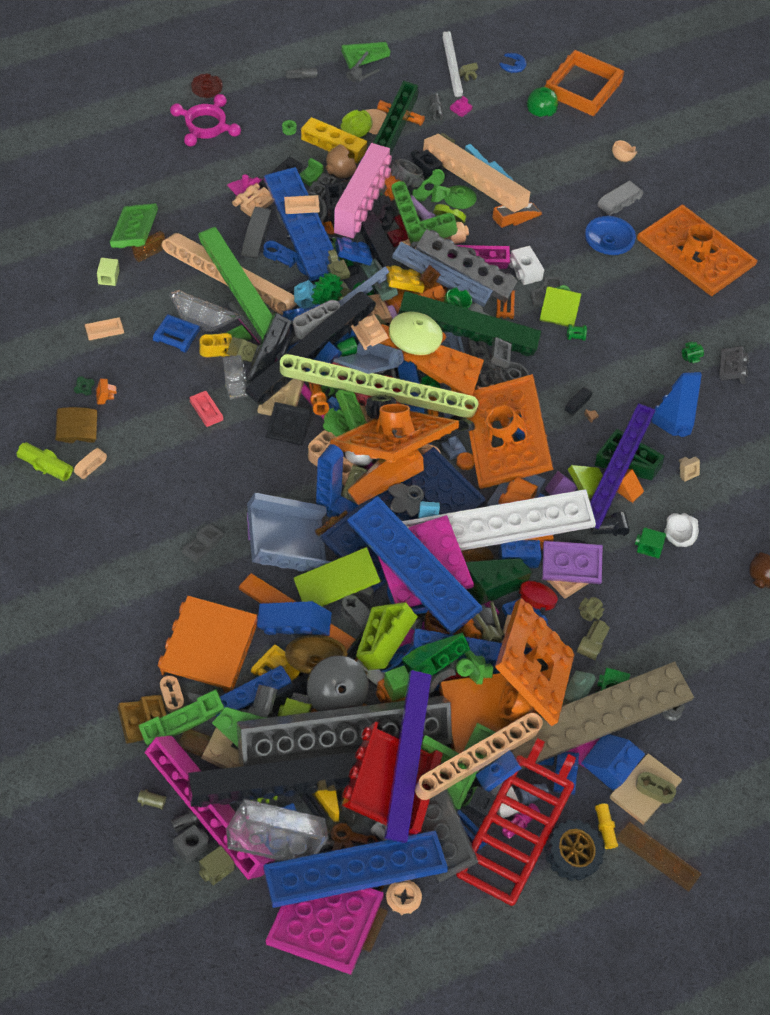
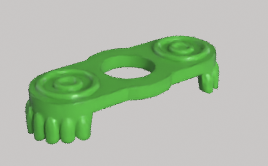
(436, 179)

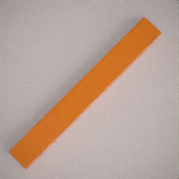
(266, 593)

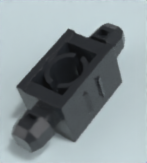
(426, 162)

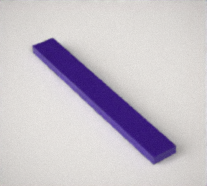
(620, 462)
(408, 757)

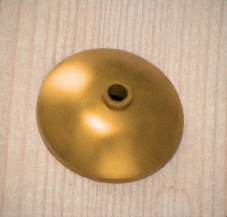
(309, 650)

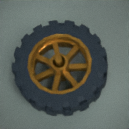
(591, 842)

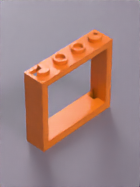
(590, 64)

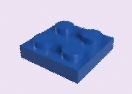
(353, 251)

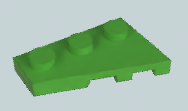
(354, 52)

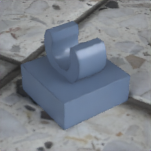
(453, 447)

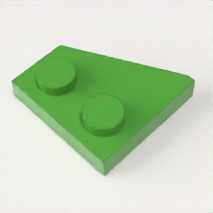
(228, 719)

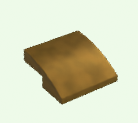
(76, 424)
(139, 712)

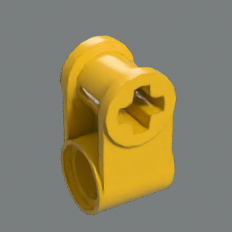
(214, 345)

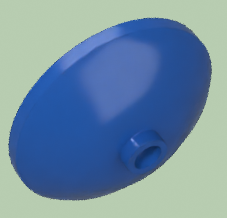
(610, 235)

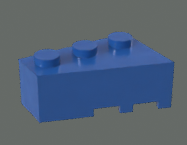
(294, 618)

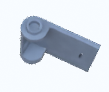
(373, 359)

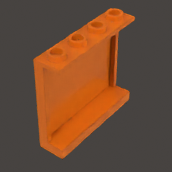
(209, 643)
(472, 705)

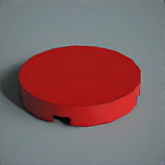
(538, 595)

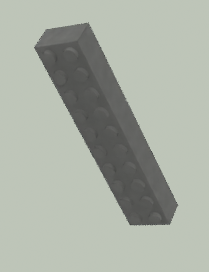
(331, 731)

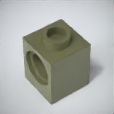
(243, 348)
(216, 866)

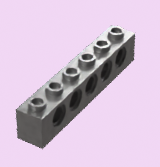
(462, 255)

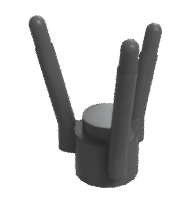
(355, 72)

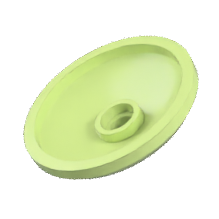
(415, 333)

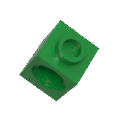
(650, 542)

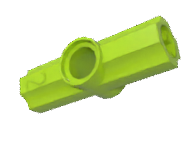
(44, 461)

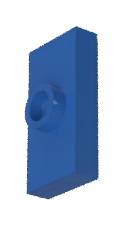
(498, 771)

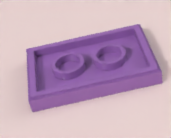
(572, 562)

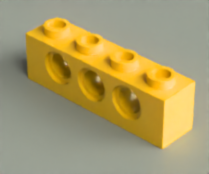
(328, 137)

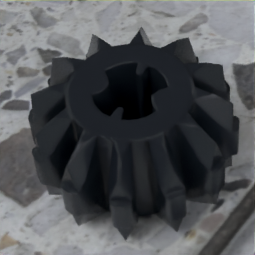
(374, 403)

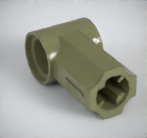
(592, 643)

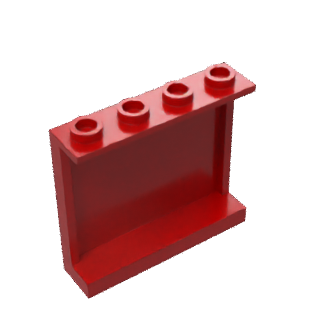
(373, 778)

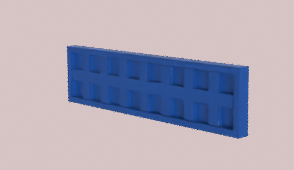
(303, 228)

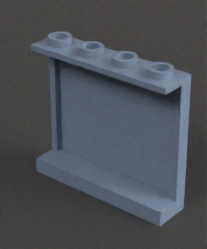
(285, 532)

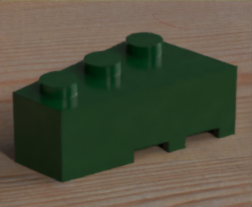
(644, 464)
(496, 578)

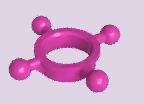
(209, 110)

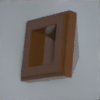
(429, 276)

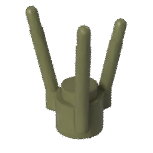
(489, 632)

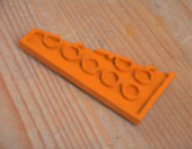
(445, 366)

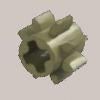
(591, 609)

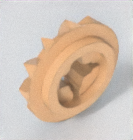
(397, 889)

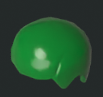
(458, 298)

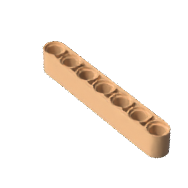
(474, 763)

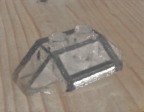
(201, 312)

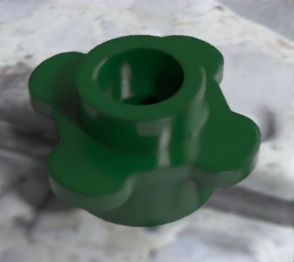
(84, 381)

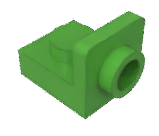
(312, 172)

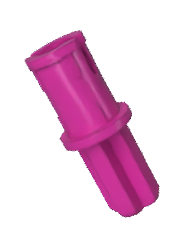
(520, 820)

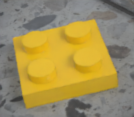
(404, 279)

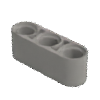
(619, 198)
(308, 321)

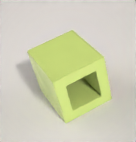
(108, 271)

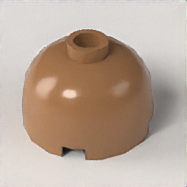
(339, 163)

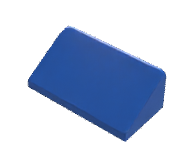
(327, 355)

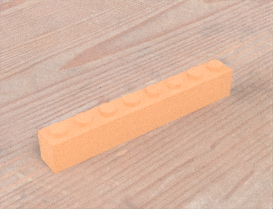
(478, 173)

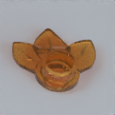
(333, 520)

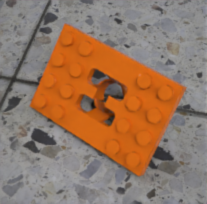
(716, 268)
(414, 426)
(513, 458)
(541, 689)

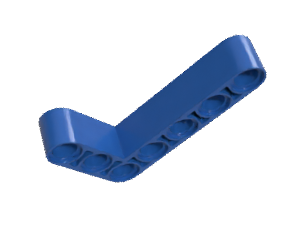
(330, 482)

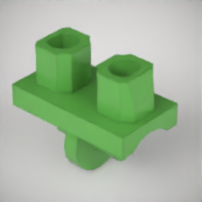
(474, 667)

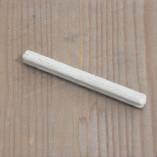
(452, 64)

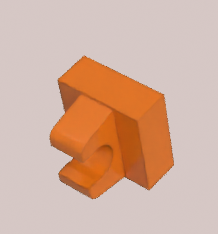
(104, 391)

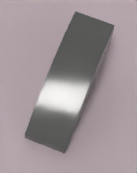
(256, 232)

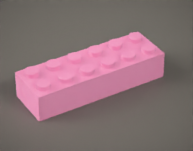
(362, 191)

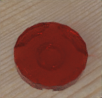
(206, 85)

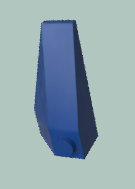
(679, 407)

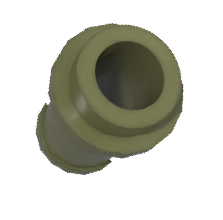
(151, 799)

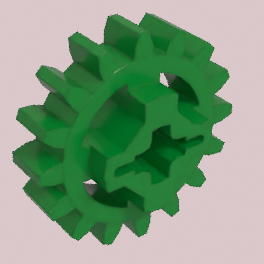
(327, 289)

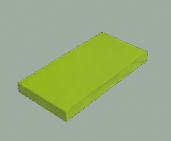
(338, 578)

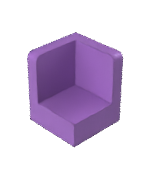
(560, 484)

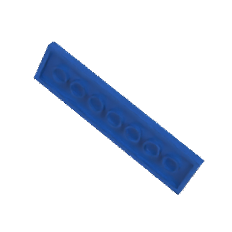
(414, 565)
(354, 869)

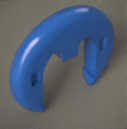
(519, 65)

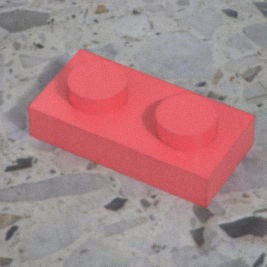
(206, 408)

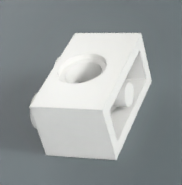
(526, 265)

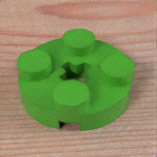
(335, 422)

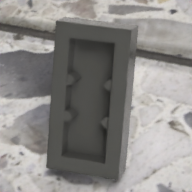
(500, 353)

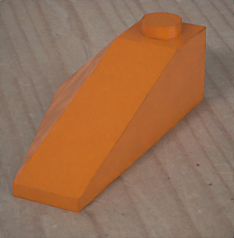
(384, 475)

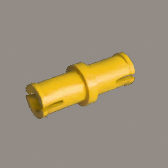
(606, 826)

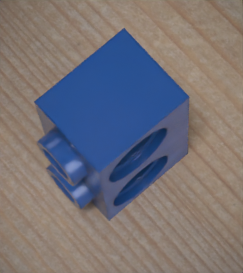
(527, 550)

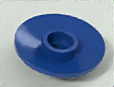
(396, 660)

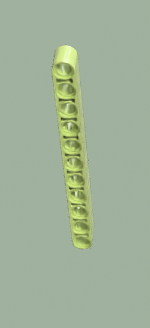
(372, 379)

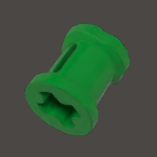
(582, 335)

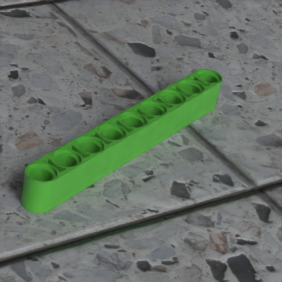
(236, 279)

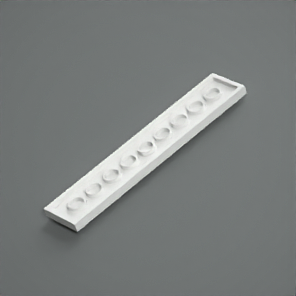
(518, 520)

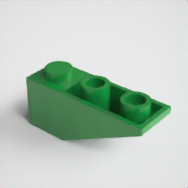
(436, 655)

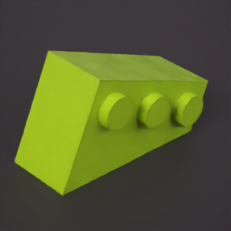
(384, 634)

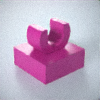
(461, 106)

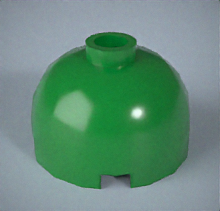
(542, 102)

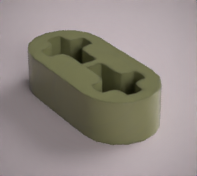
(656, 787)

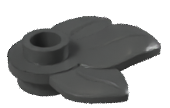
(403, 500)

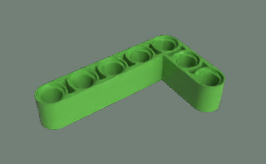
(443, 224)

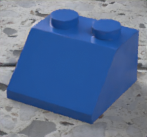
(612, 760)

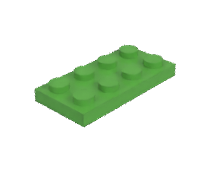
(134, 225)

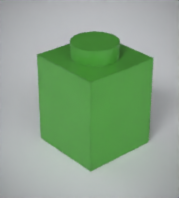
(396, 683)

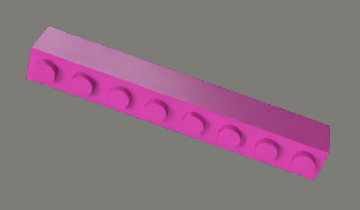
(175, 766)

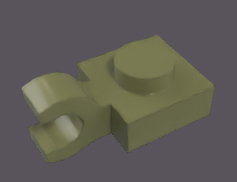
(337, 267)

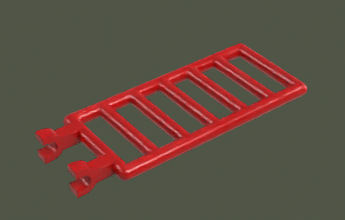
(539, 841)

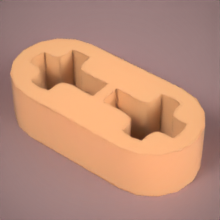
(90, 463)
(167, 696)

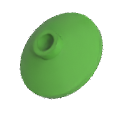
(460, 197)

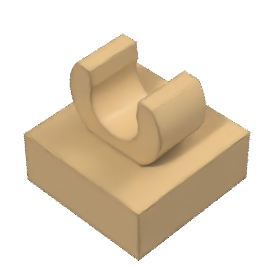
(689, 468)

